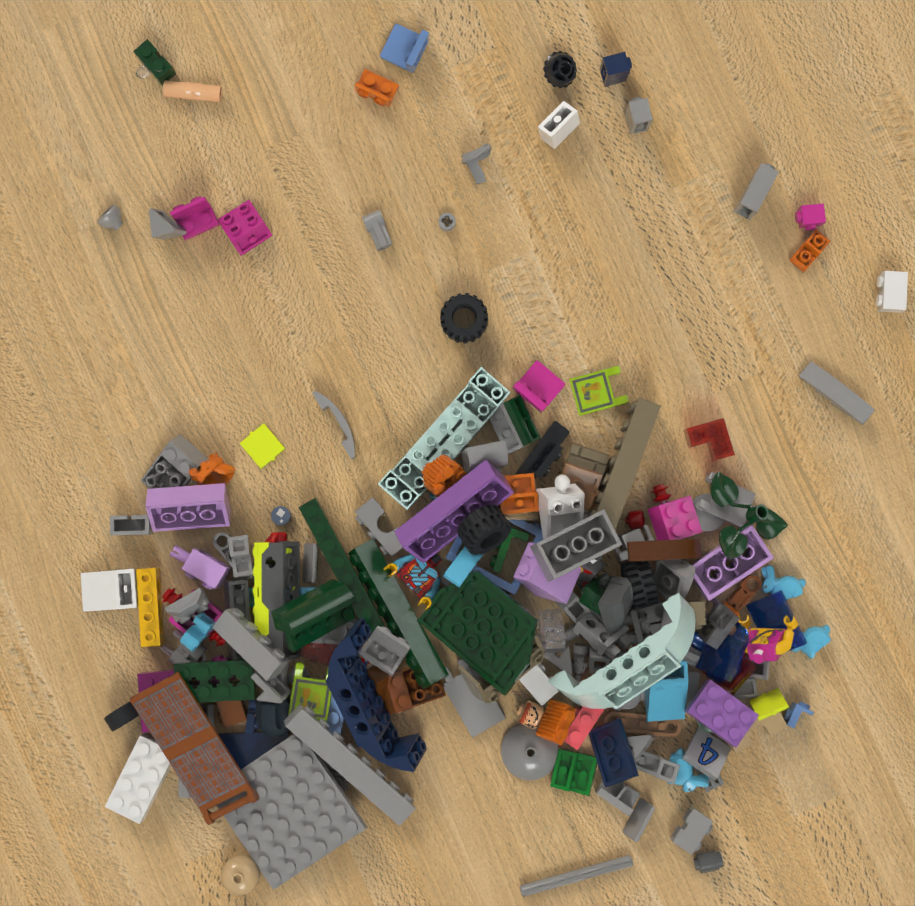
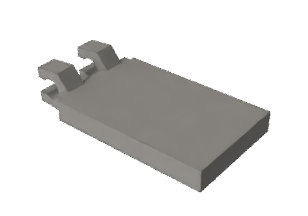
(474, 713)

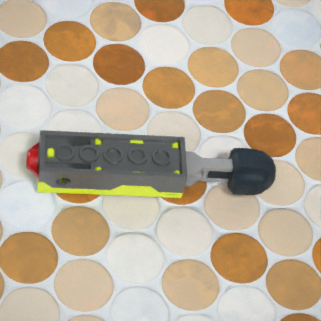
(275, 584)

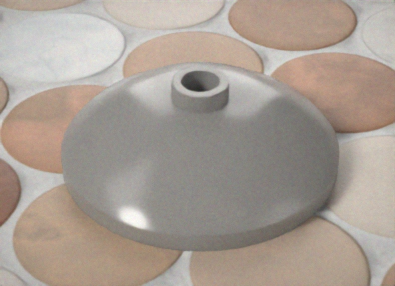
(515, 758)

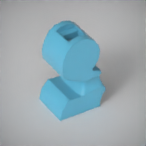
(196, 633)

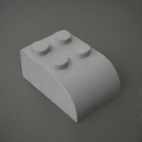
(493, 452)

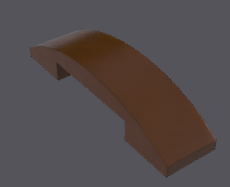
(663, 549)

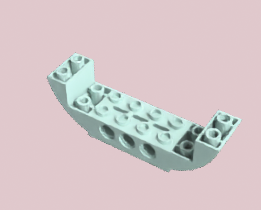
(445, 436)
(638, 667)

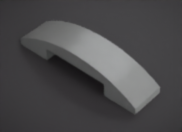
(349, 443)
(658, 766)

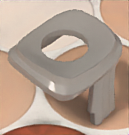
(471, 160)

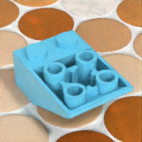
(668, 697)

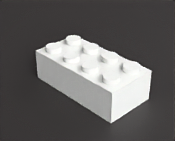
(139, 780)

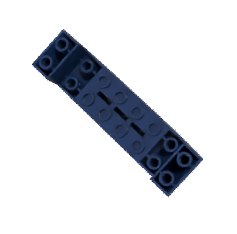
(365, 710)

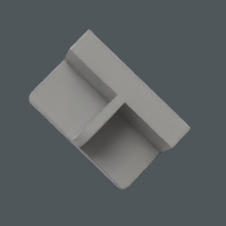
(619, 795)

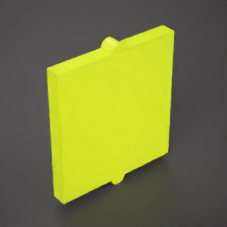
(262, 446)
(769, 704)

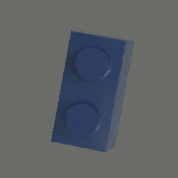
(615, 69)

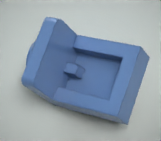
(792, 715)

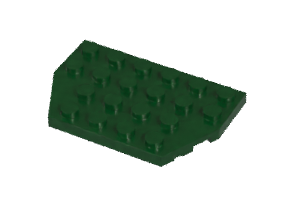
(483, 629)

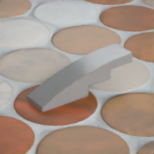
(837, 393)

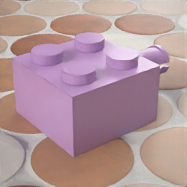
(202, 566)

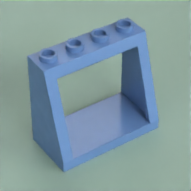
(512, 588)

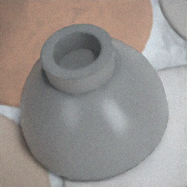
(111, 218)

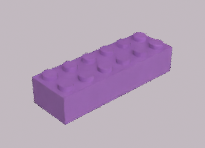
(438, 522)

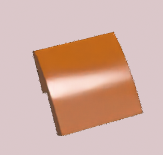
(524, 496)

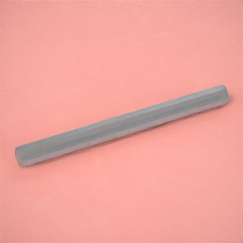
(576, 875)

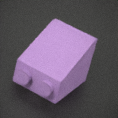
(532, 577)

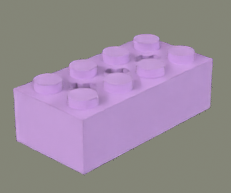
(188, 507)
(727, 576)

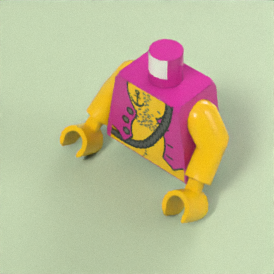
(769, 643)

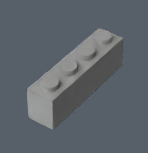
(250, 643)

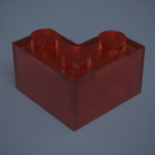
(716, 437)

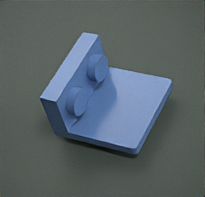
(405, 47)

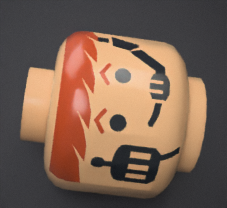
(530, 714)

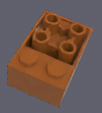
(405, 692)

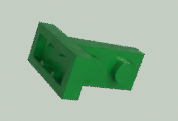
(497, 561)

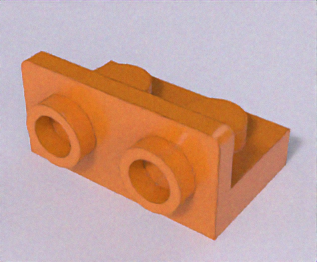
(376, 87)

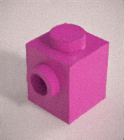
(810, 216)

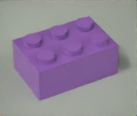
(721, 713)

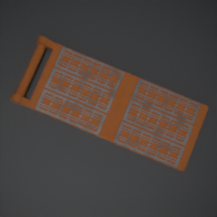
(192, 746)

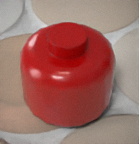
(635, 519)

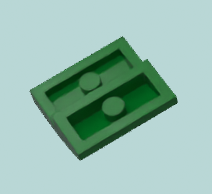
(574, 772)

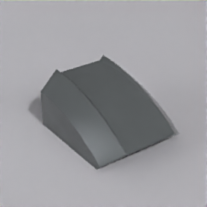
(616, 603)

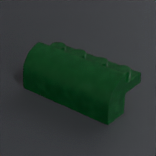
(314, 613)

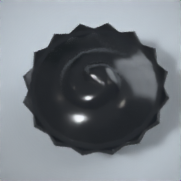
(560, 69)

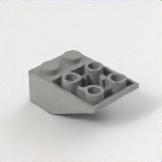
(173, 465)

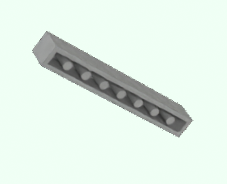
(349, 764)

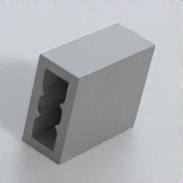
(756, 191)

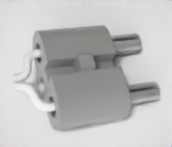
(182, 653)

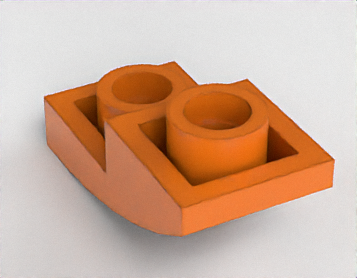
(809, 250)

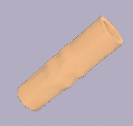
(192, 91)

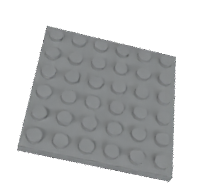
(298, 811)

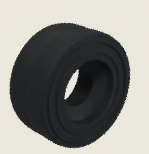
(121, 716)

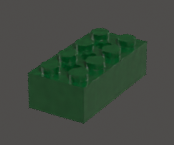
(224, 671)

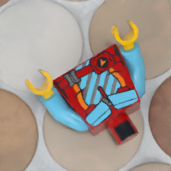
(418, 576)

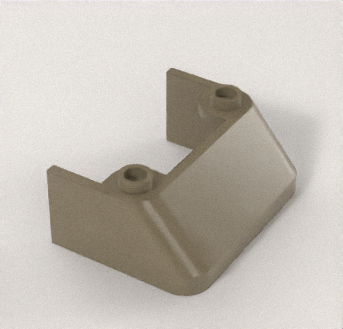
(485, 691)

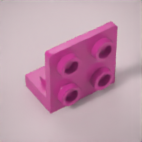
(195, 217)
(244, 227)
(539, 386)

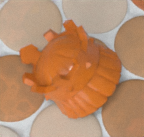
(212, 471)

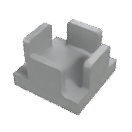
(631, 536)

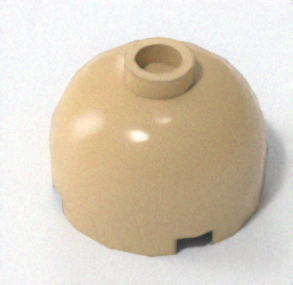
(240, 875)

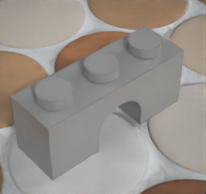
(369, 515)

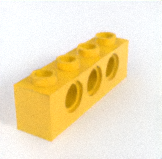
(150, 607)

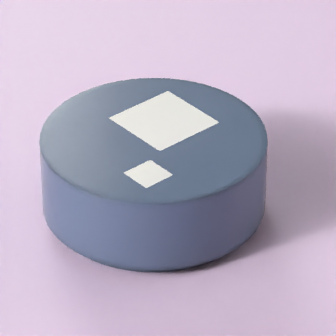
(280, 515)

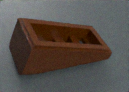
(380, 680)

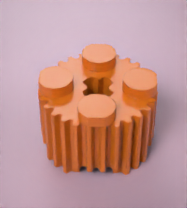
(441, 474)

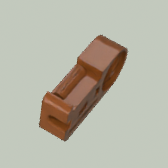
(742, 595)

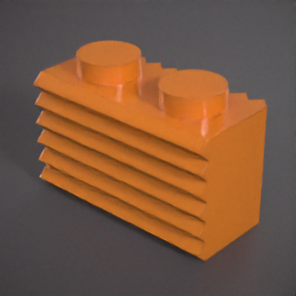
(556, 722)

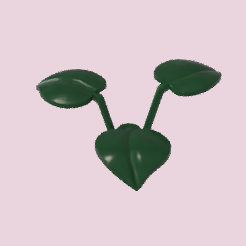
(731, 540)

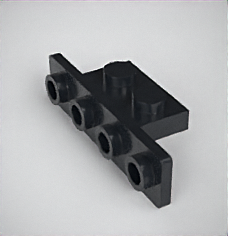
(545, 452)

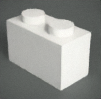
(559, 124)
(892, 291)
(538, 685)

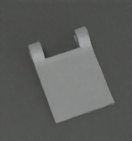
(732, 515)

